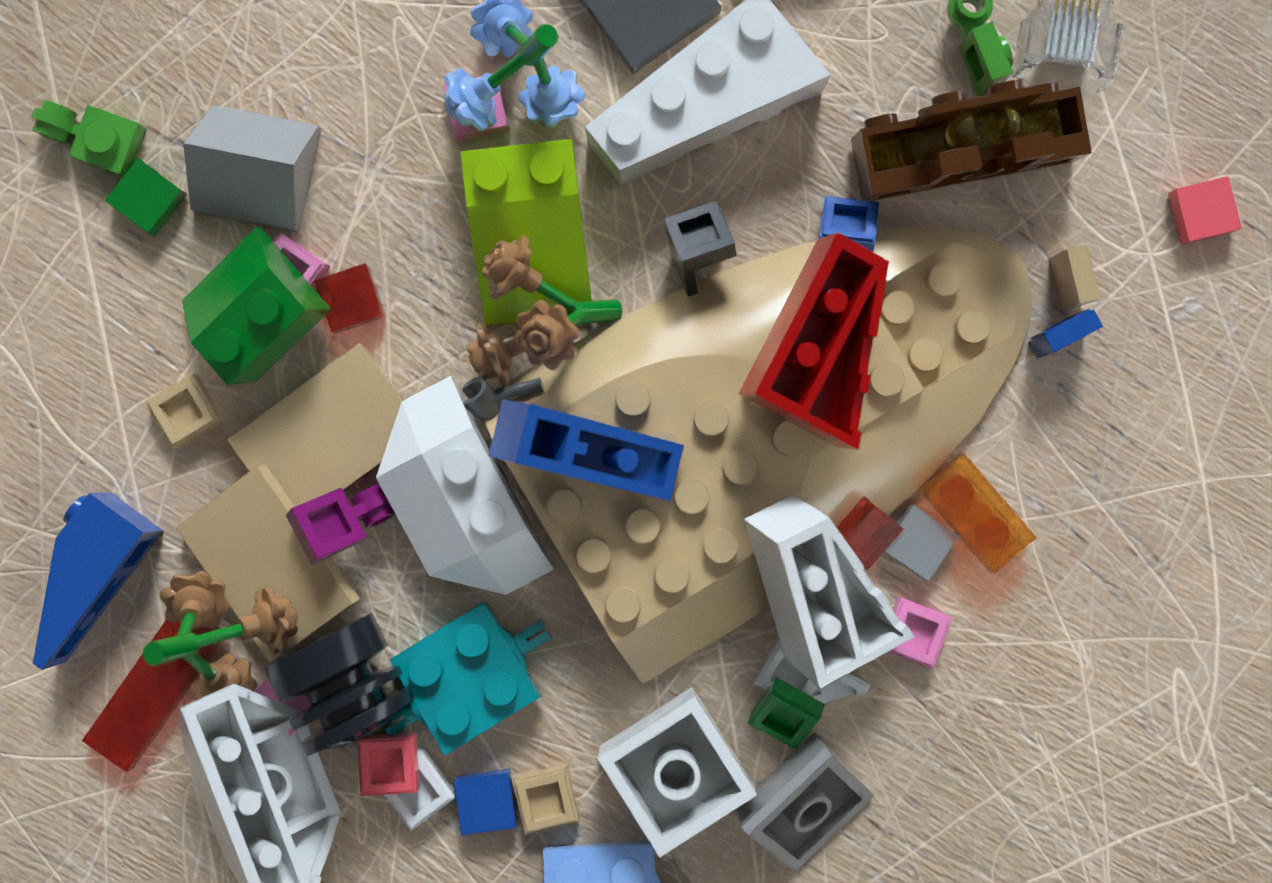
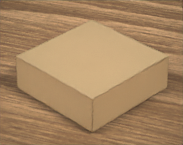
(1074, 277)
(184, 411)
(546, 799)

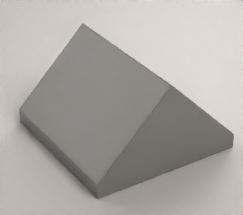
(250, 167)
(803, 803)

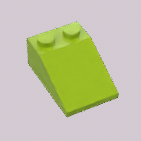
(533, 195)

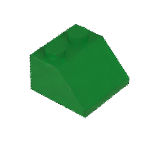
(251, 310)

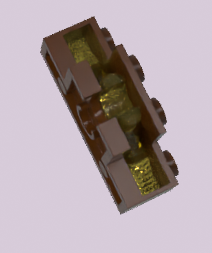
(971, 139)

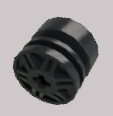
(339, 685)

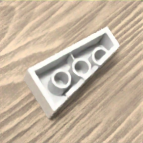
(719, 83)

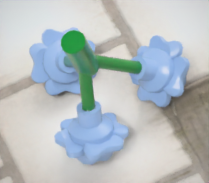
(503, 28)

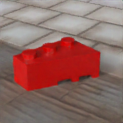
(822, 343)

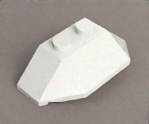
(457, 497)
(259, 786)

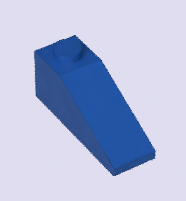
(585, 449)
(87, 569)

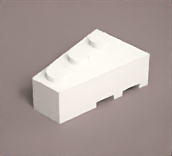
(819, 593)

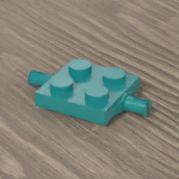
(467, 677)

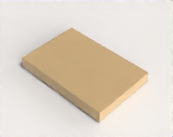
(324, 430)
(251, 546)

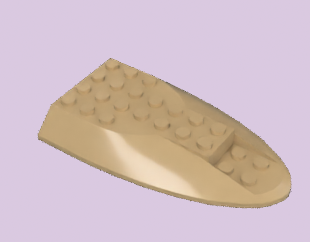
(685, 567)

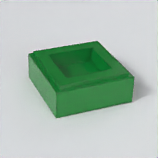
(145, 197)
(786, 713)

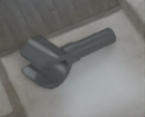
(486, 402)

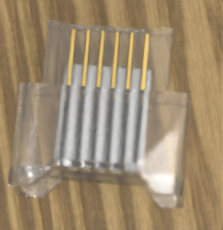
(1070, 41)

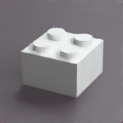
(676, 772)

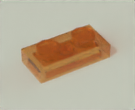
(977, 513)

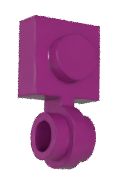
(331, 524)

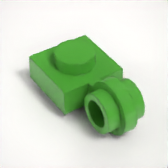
(982, 50)
(99, 140)

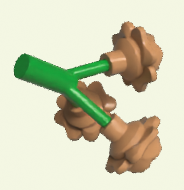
(544, 332)
(200, 603)

